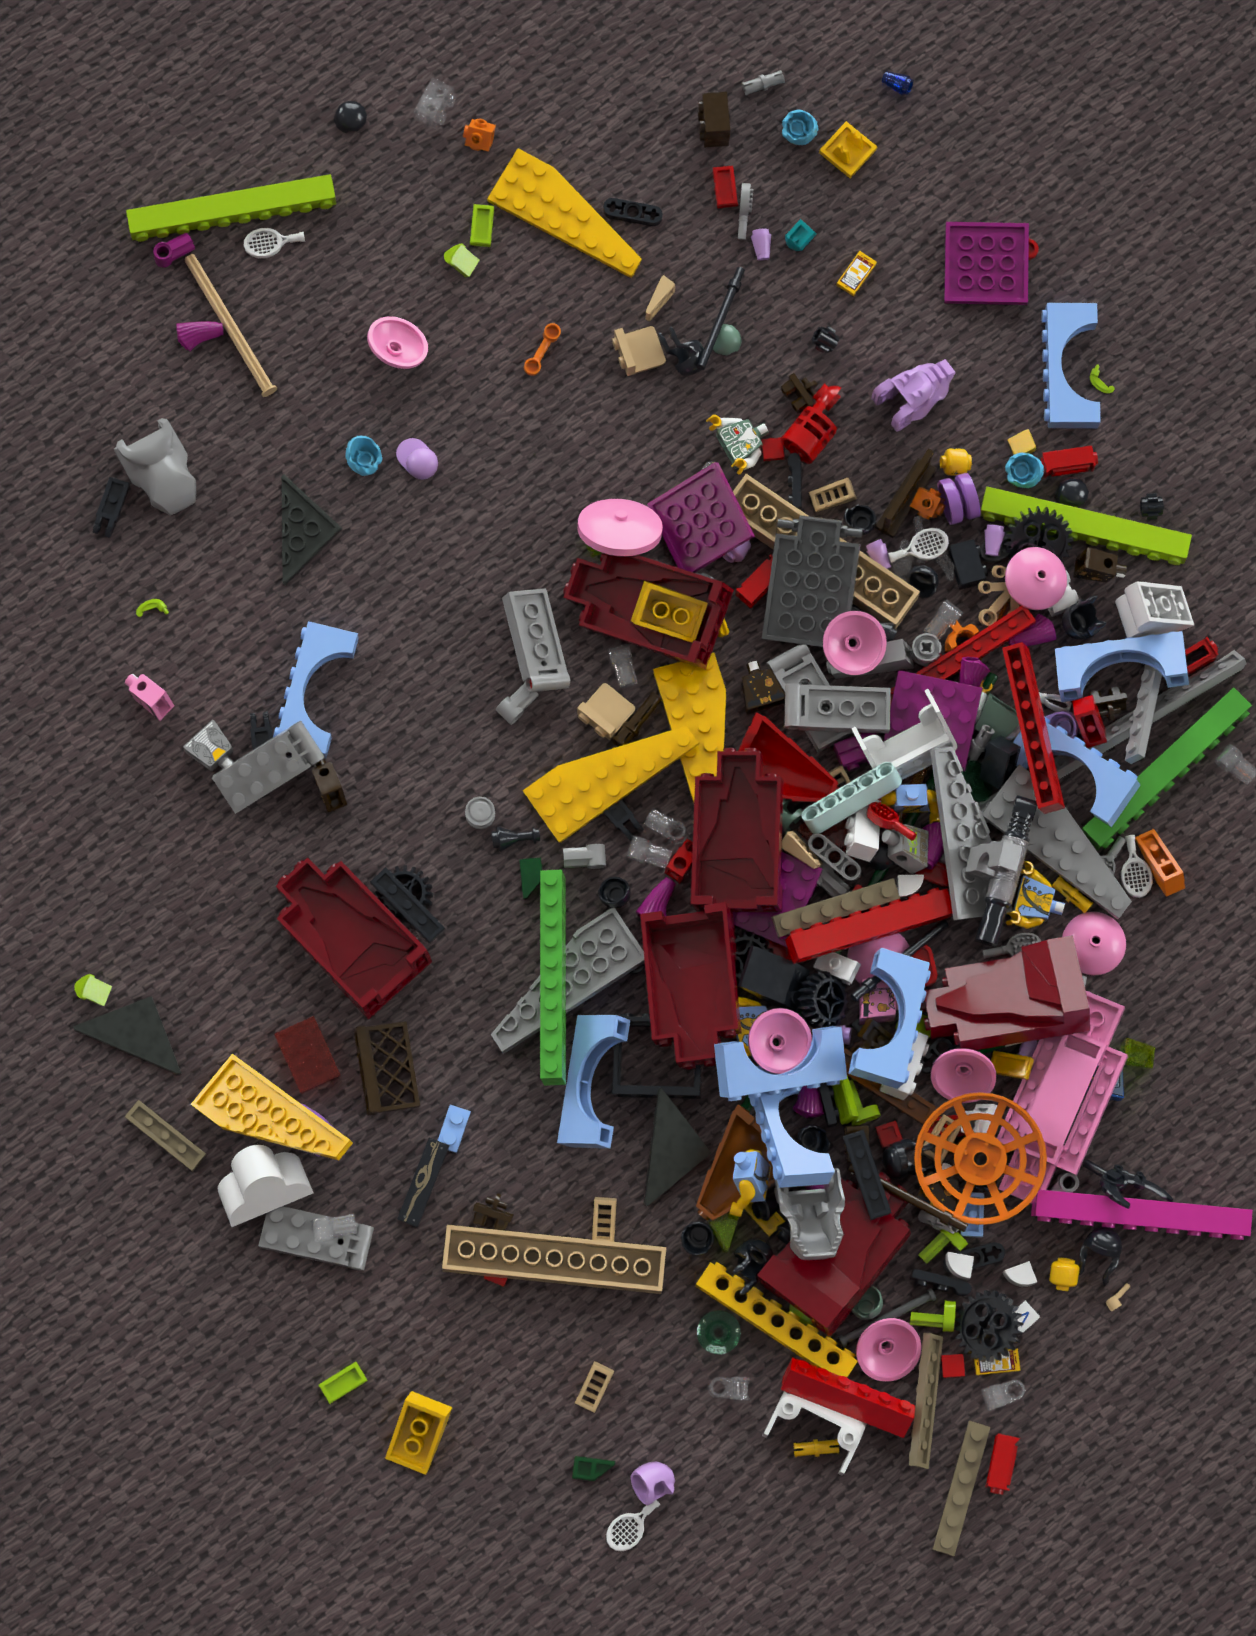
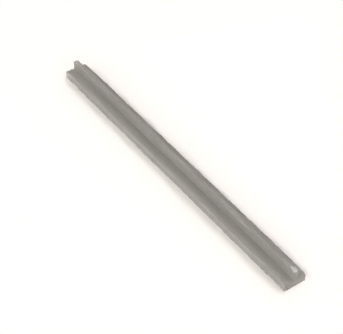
(1165, 703)

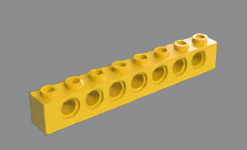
(763, 1322)

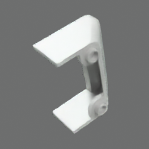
(911, 748)
(850, 1431)

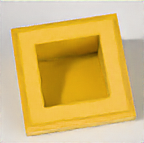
(1022, 443)

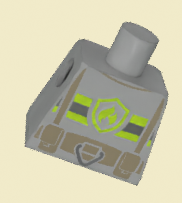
(908, 853)

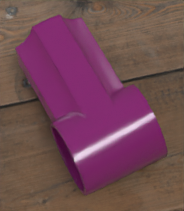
(174, 248)

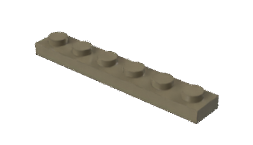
(835, 907)
(925, 1401)
(961, 1488)

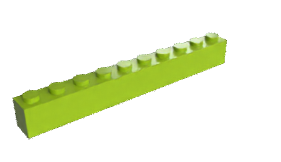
(231, 207)
(1092, 526)

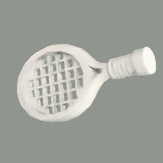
(281, 240)
(939, 533)
(1130, 839)
(646, 1511)

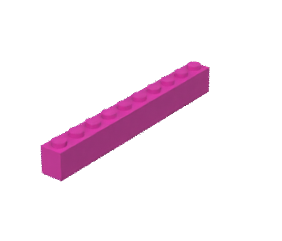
(1144, 1213)

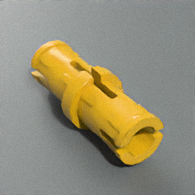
(1072, 894)
(816, 1448)

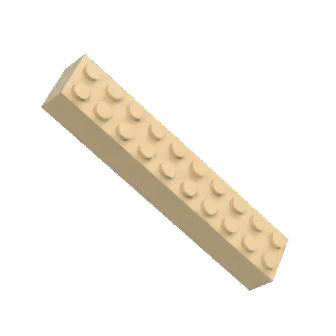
(876, 588)
(554, 1259)

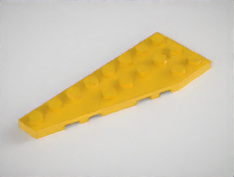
(548, 202)
(697, 701)
(590, 785)
(255, 1107)

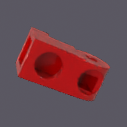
(680, 862)

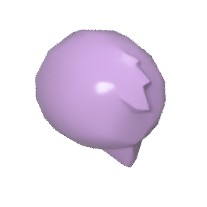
(652, 1481)

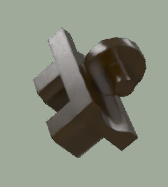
(793, 386)
(1110, 704)
(483, 1211)

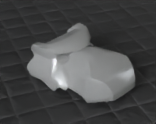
(160, 468)
(814, 1218)

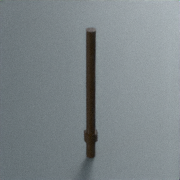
(945, 1217)

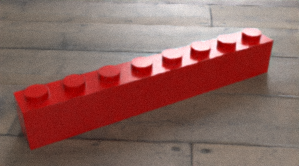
(1033, 728)
(869, 926)

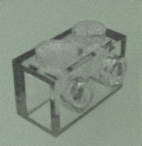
(434, 104)

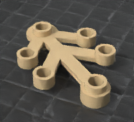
(1000, 601)

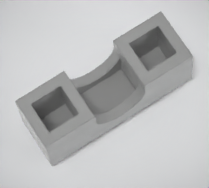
(993, 857)

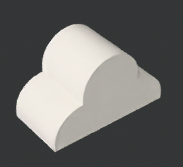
(1153, 609)
(261, 1183)

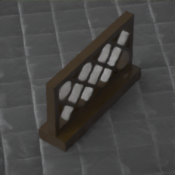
(900, 504)
(367, 1068)

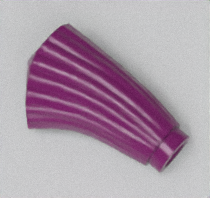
(194, 333)
(1041, 632)
(972, 671)
(935, 844)
(657, 898)
(809, 1103)

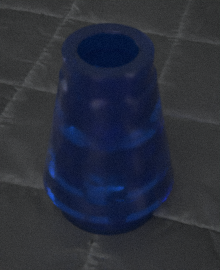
(898, 82)

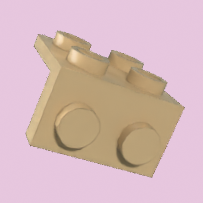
(638, 350)
(605, 711)

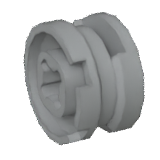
(925, 649)
(480, 812)

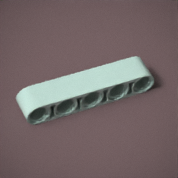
(851, 797)

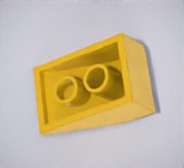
(669, 612)
(418, 1432)

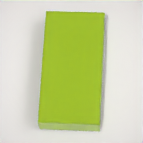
(482, 225)
(845, 1101)
(343, 1382)

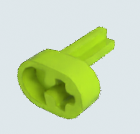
(865, 1114)
(940, 1242)
(936, 1320)

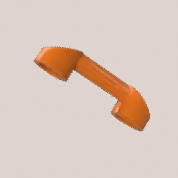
(551, 334)

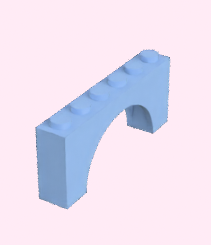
(1065, 406)
(319, 646)
(1081, 662)
(1113, 785)
(907, 980)
(592, 1039)
(822, 1064)
(790, 1161)

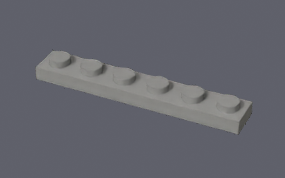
(1143, 714)

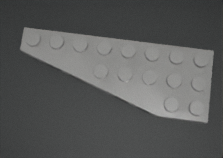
(961, 829)
(1059, 845)
(594, 960)

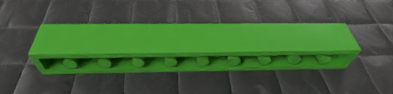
(1173, 763)
(552, 977)

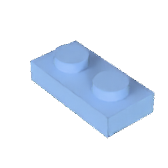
(454, 1127)
(974, 1211)

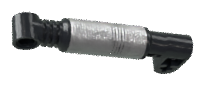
(1003, 886)

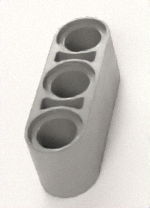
(827, 849)

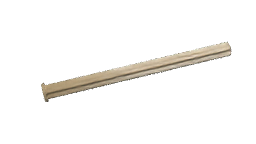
(230, 326)

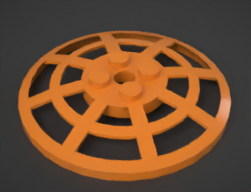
(980, 1143)

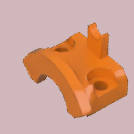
(958, 631)

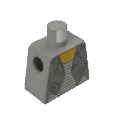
(210, 747)

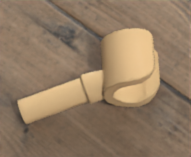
(1113, 1303)

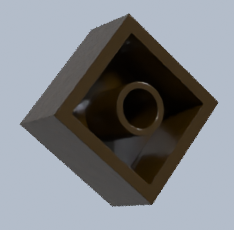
(714, 119)

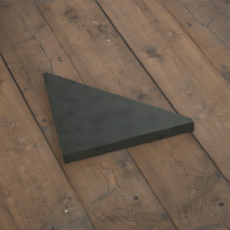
(304, 529)
(135, 1031)
(673, 1148)

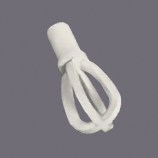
(1044, 697)

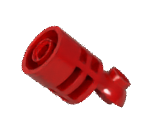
(812, 428)

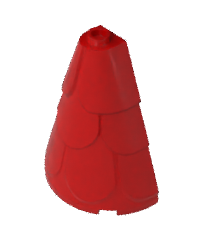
(801, 774)

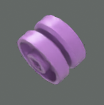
(960, 498)

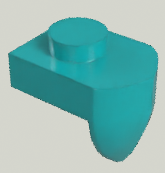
(799, 236)

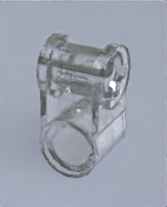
(731, 1388)
(998, 1395)

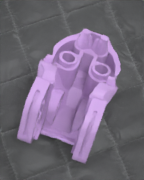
(919, 387)

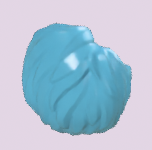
(799, 127)
(363, 455)
(1024, 470)

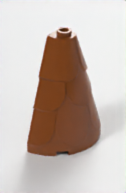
(719, 1188)

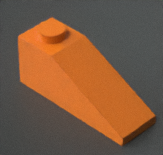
(1162, 864)

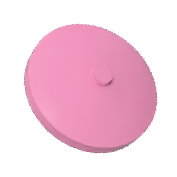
(619, 527)

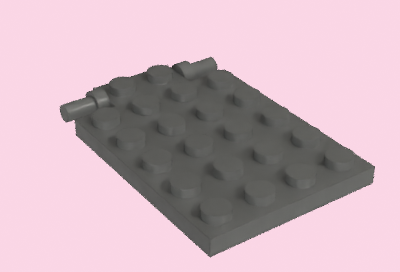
(810, 579)

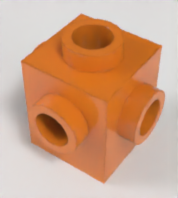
(479, 134)
(922, 500)

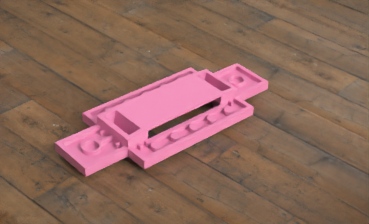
(1056, 1090)

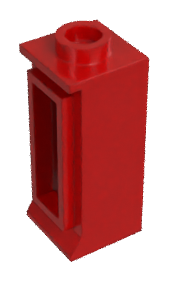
(1069, 461)
(756, 584)
(1211, 649)
(1002, 1463)

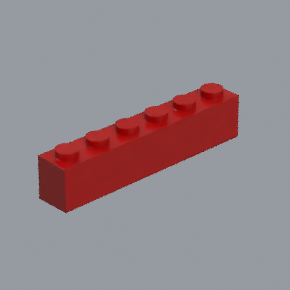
(848, 1397)

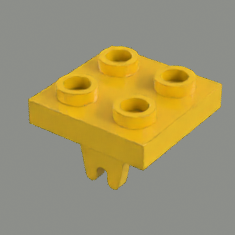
(848, 149)

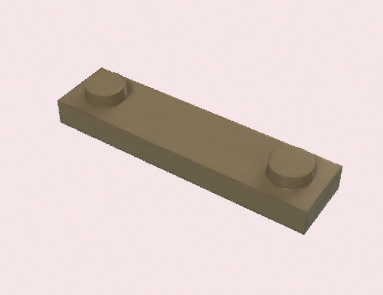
(165, 1135)

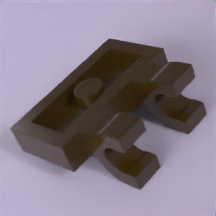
(872, 1036)

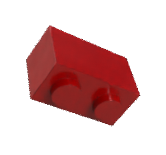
(1089, 721)

